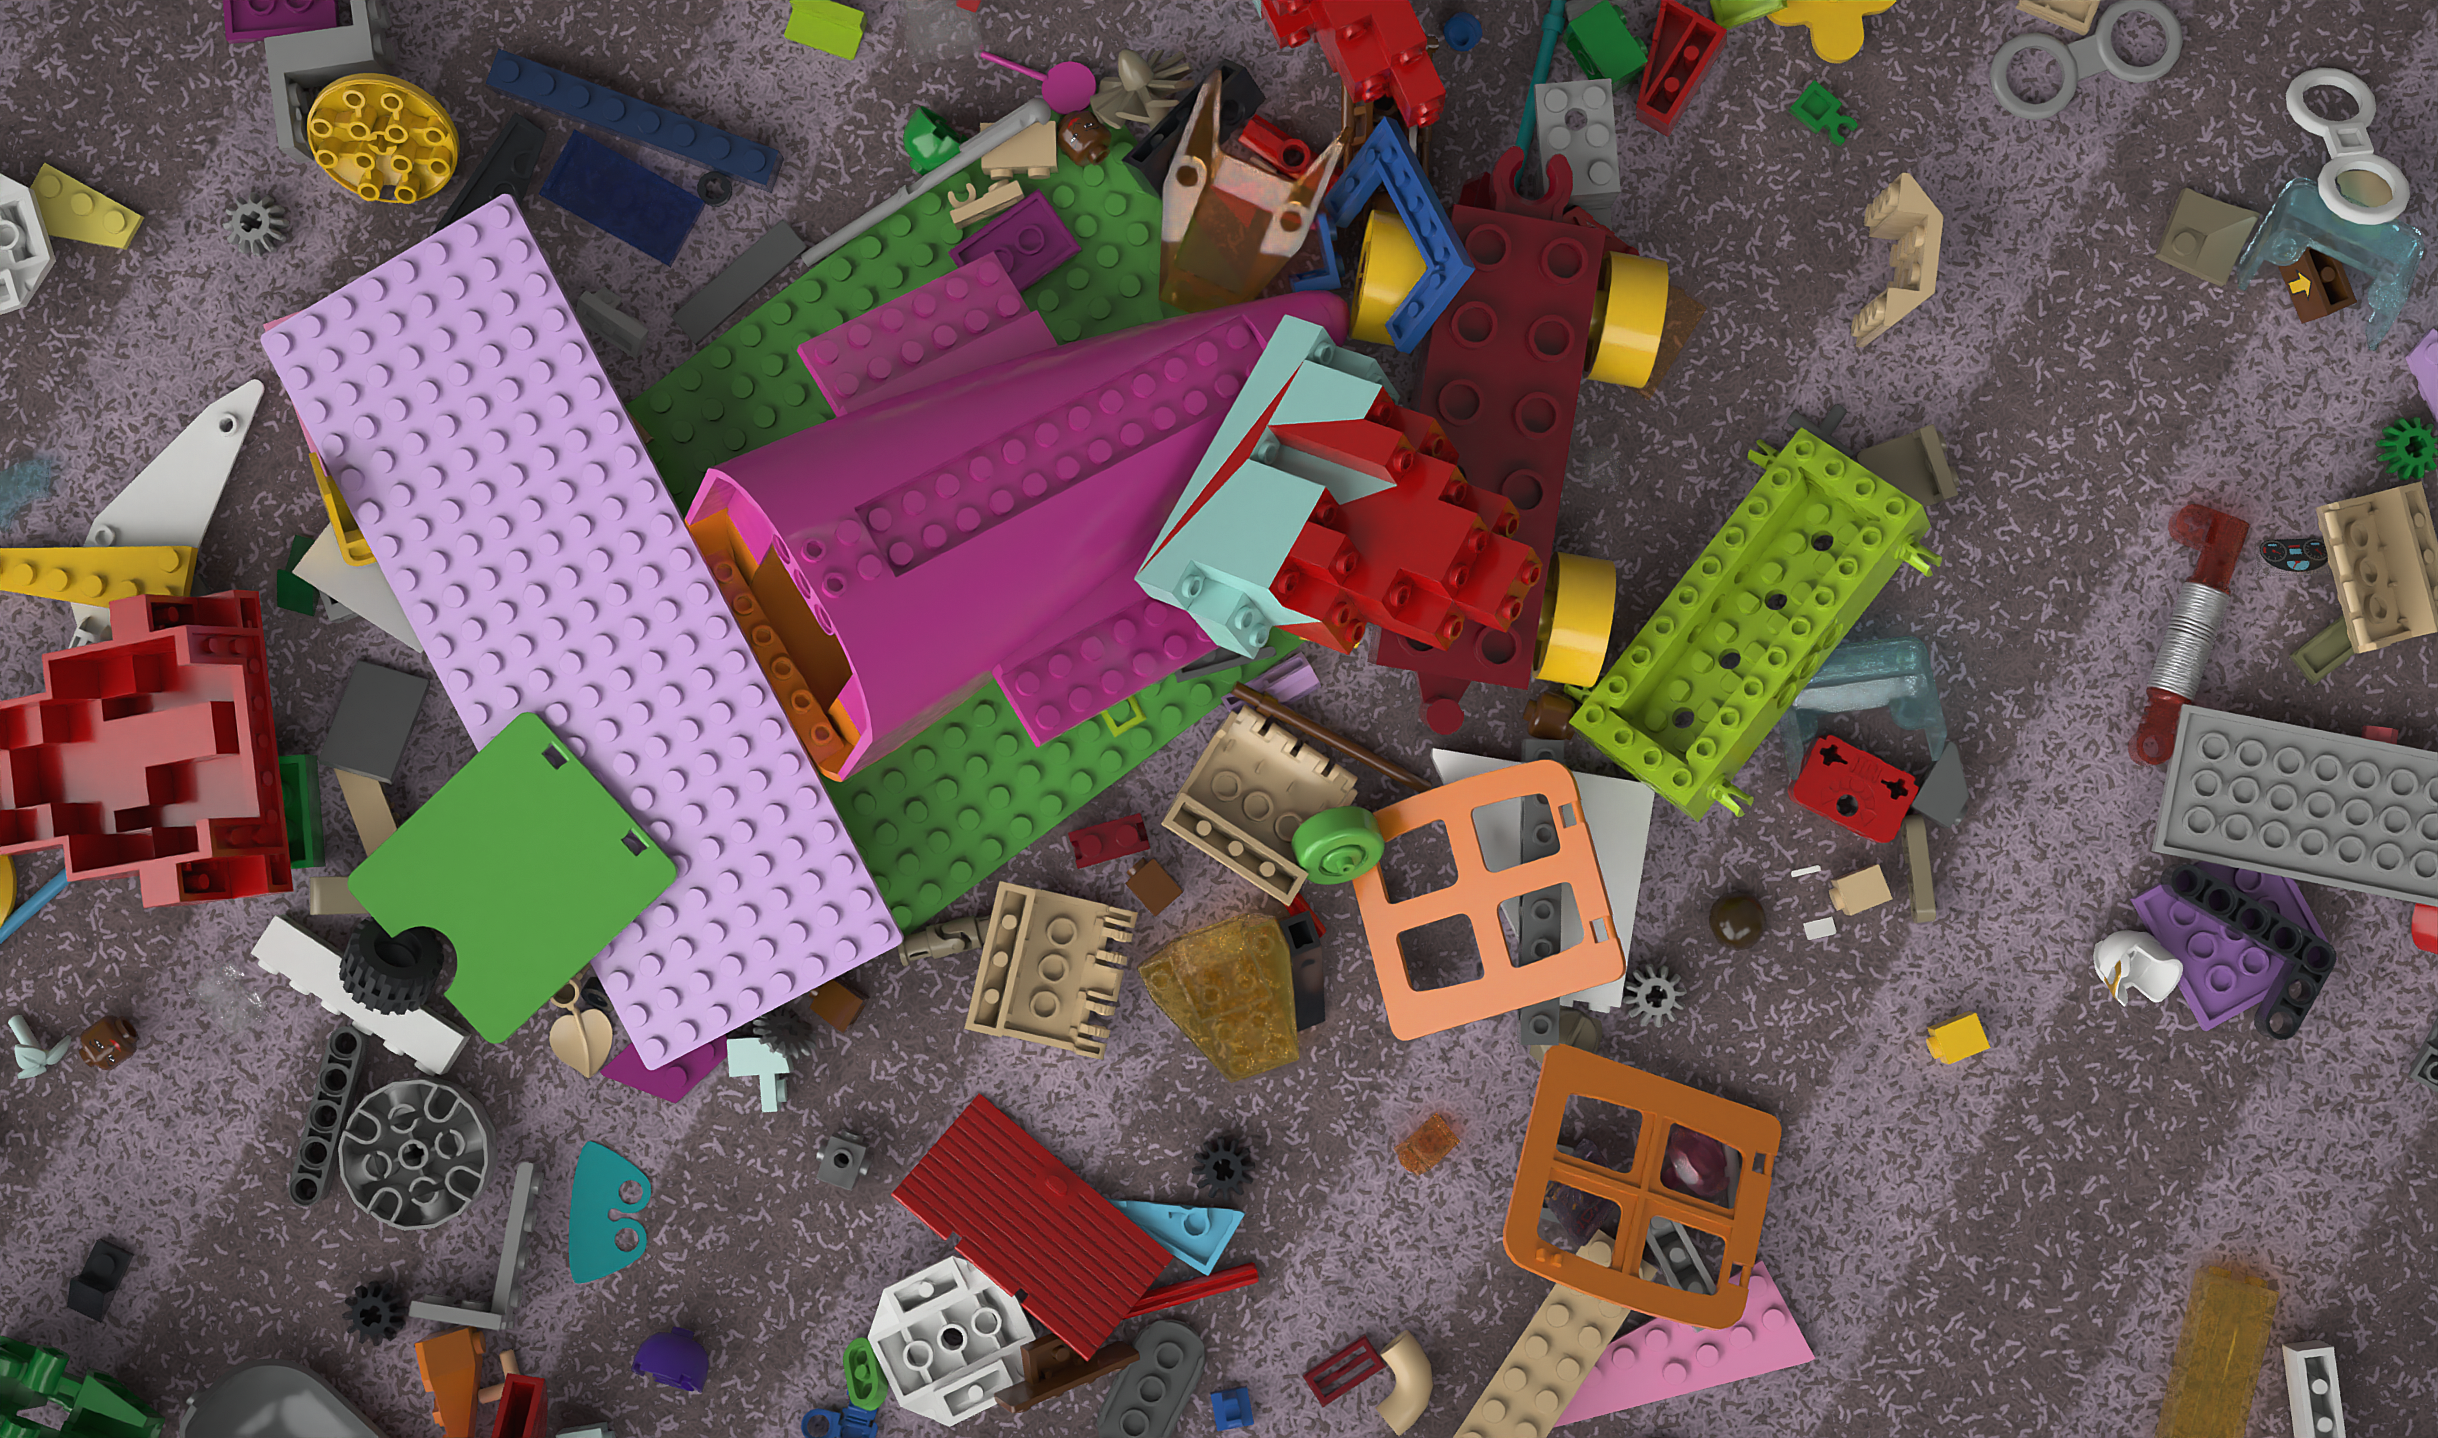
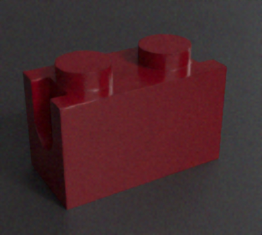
(1109, 840)

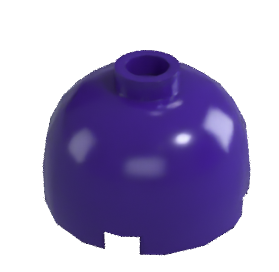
(673, 1360)

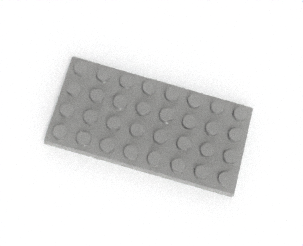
(2302, 805)

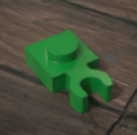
(1818, 109)

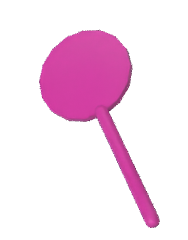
(1064, 87)

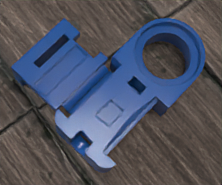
(853, 1425)

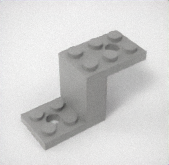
(319, 59)
(1588, 151)

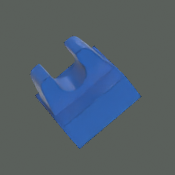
(1232, 1408)

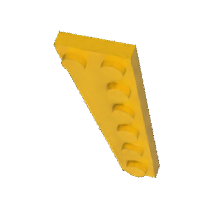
(97, 573)

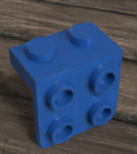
(1328, 276)

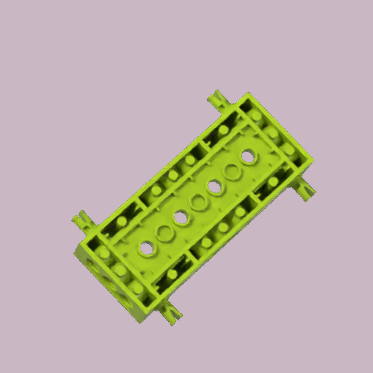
(1724, 610)

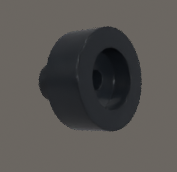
(596, 995)

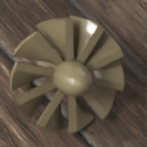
(1140, 89)

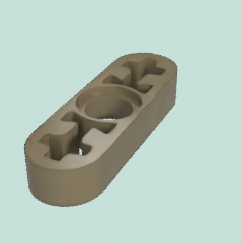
(1920, 878)

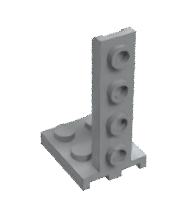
(513, 1260)

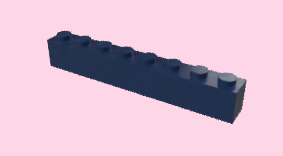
(635, 120)

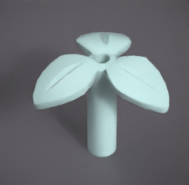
(30, 1053)

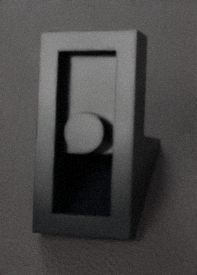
(99, 1280)

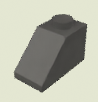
(1943, 790)

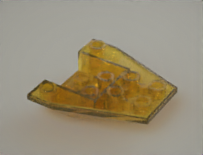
(1230, 993)

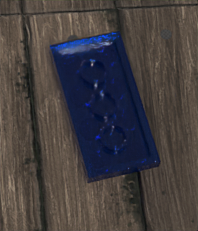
(622, 198)

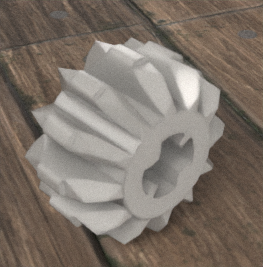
(253, 238)
(1664, 1003)

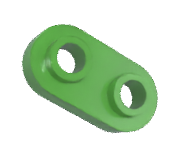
(864, 1378)

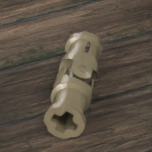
(932, 944)

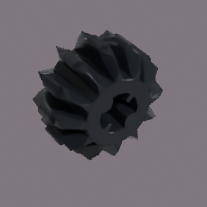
(1235, 1164)
(384, 1326)

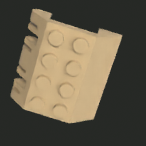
(1048, 969)

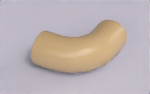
(1412, 1385)

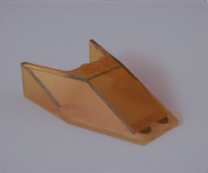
(1230, 220)

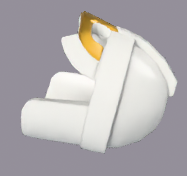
(2138, 961)

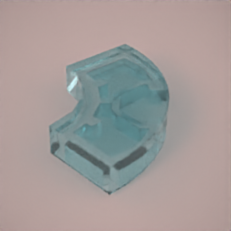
(22, 485)

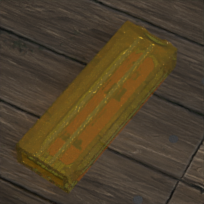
(2217, 1356)

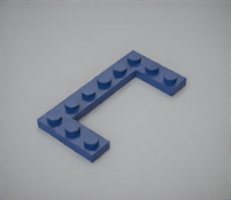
(1391, 159)

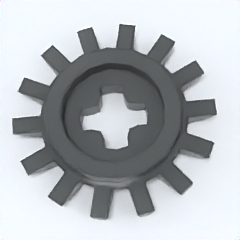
(800, 1036)

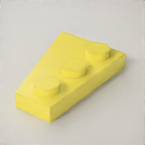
(82, 213)

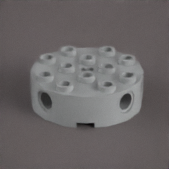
(418, 1190)

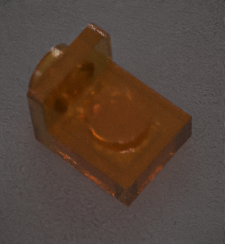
(1426, 1145)

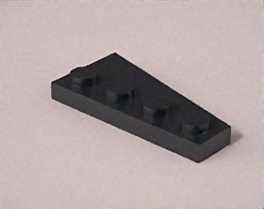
(503, 170)

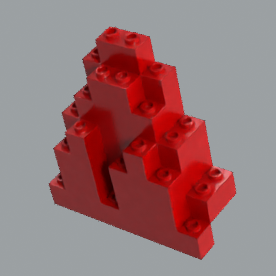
(154, 755)

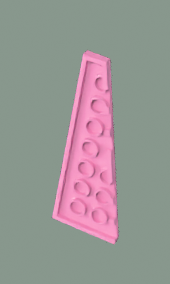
(1671, 1359)

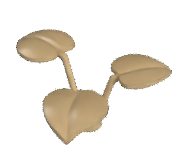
(580, 1038)

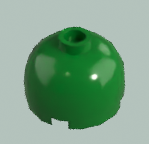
(930, 140)

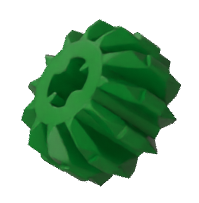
(2401, 435)

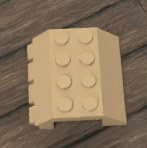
(2383, 565)
(1252, 797)

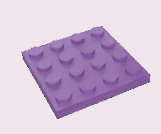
(2219, 967)

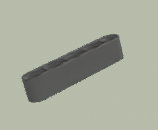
(316, 1128)

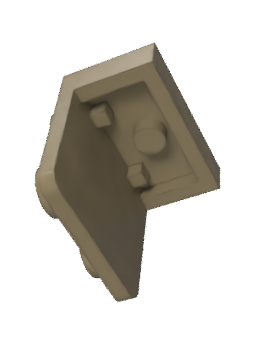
(1914, 465)

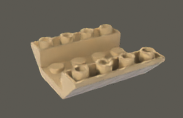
(1909, 216)

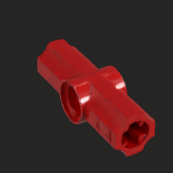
(1273, 144)

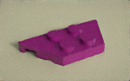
(672, 1079)

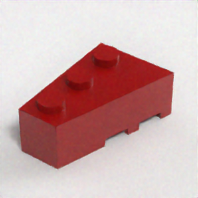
(1677, 64)

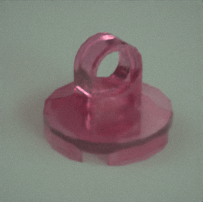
(1696, 1162)

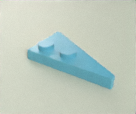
(1186, 1231)

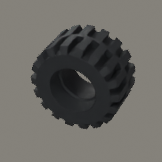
(384, 985)

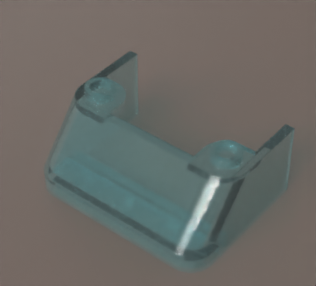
(2382, 250)
(1863, 677)

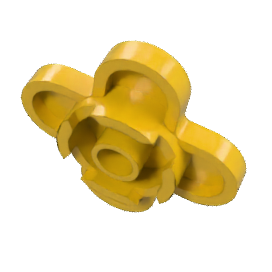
(1833, 24)

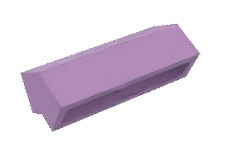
(1286, 681)

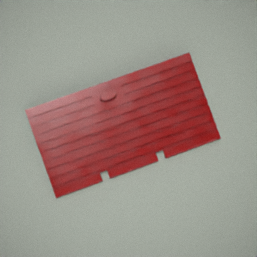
(1033, 1226)

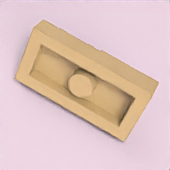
(1000, 197)

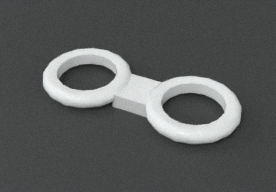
(2347, 146)

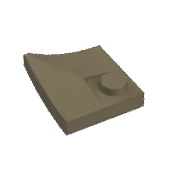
(2205, 236)

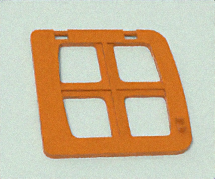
(1479, 895)
(1640, 1191)

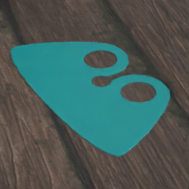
(590, 1230)

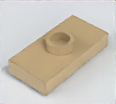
(2069, 14)

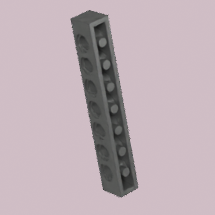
(1539, 910)

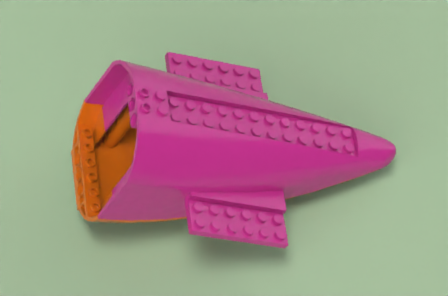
(976, 511)

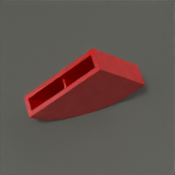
(522, 1408)

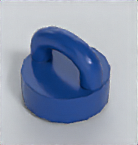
(1462, 31)

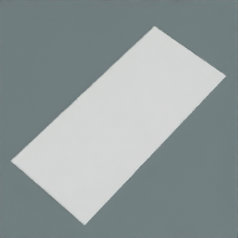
(356, 587)

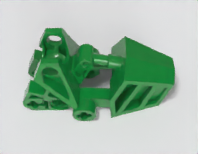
(96, 1402)

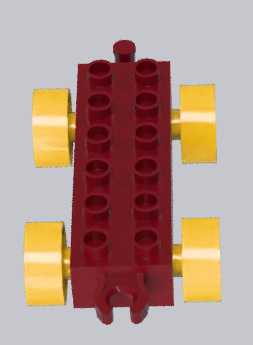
(1505, 390)

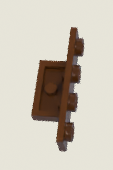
(1055, 1368)

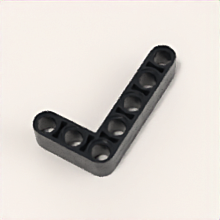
(2261, 934)

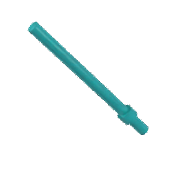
(1552, 26)

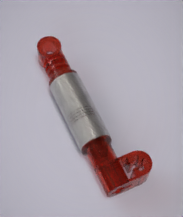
(2192, 625)

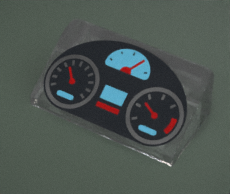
(2291, 558)

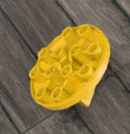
(381, 133)

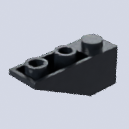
(1306, 968)

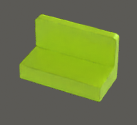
(826, 26)

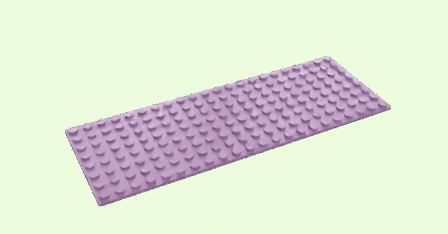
(572, 591)

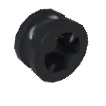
(725, 186)

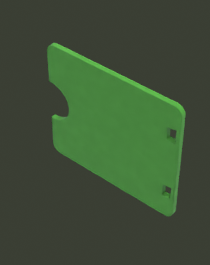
(517, 873)

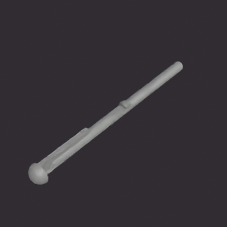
(973, 149)

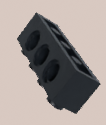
(1150, 157)

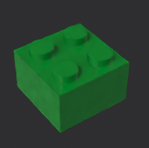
(1605, 45)

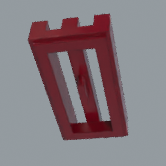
(1336, 1357)

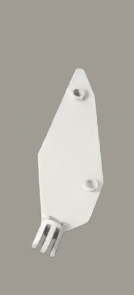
(172, 495)

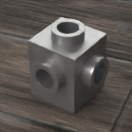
(833, 1169)

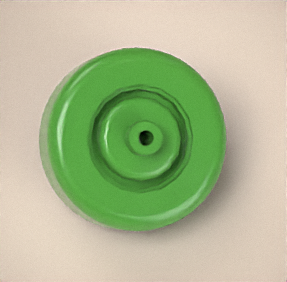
(1338, 844)

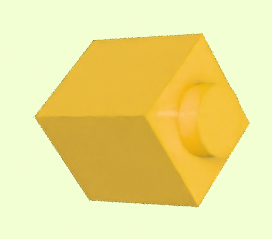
(1957, 1038)

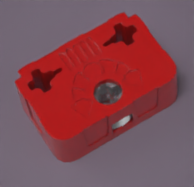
(1858, 777)

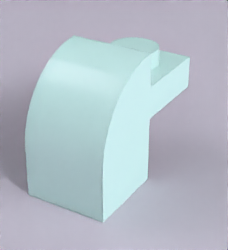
(750, 1058)

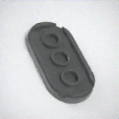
(1154, 1390)

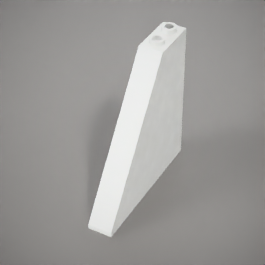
(1619, 826)

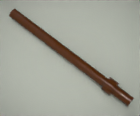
(1268, 705)

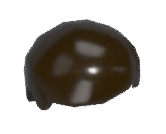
(1737, 920)

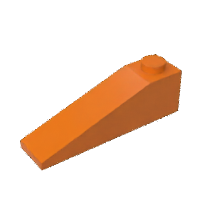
(452, 1369)

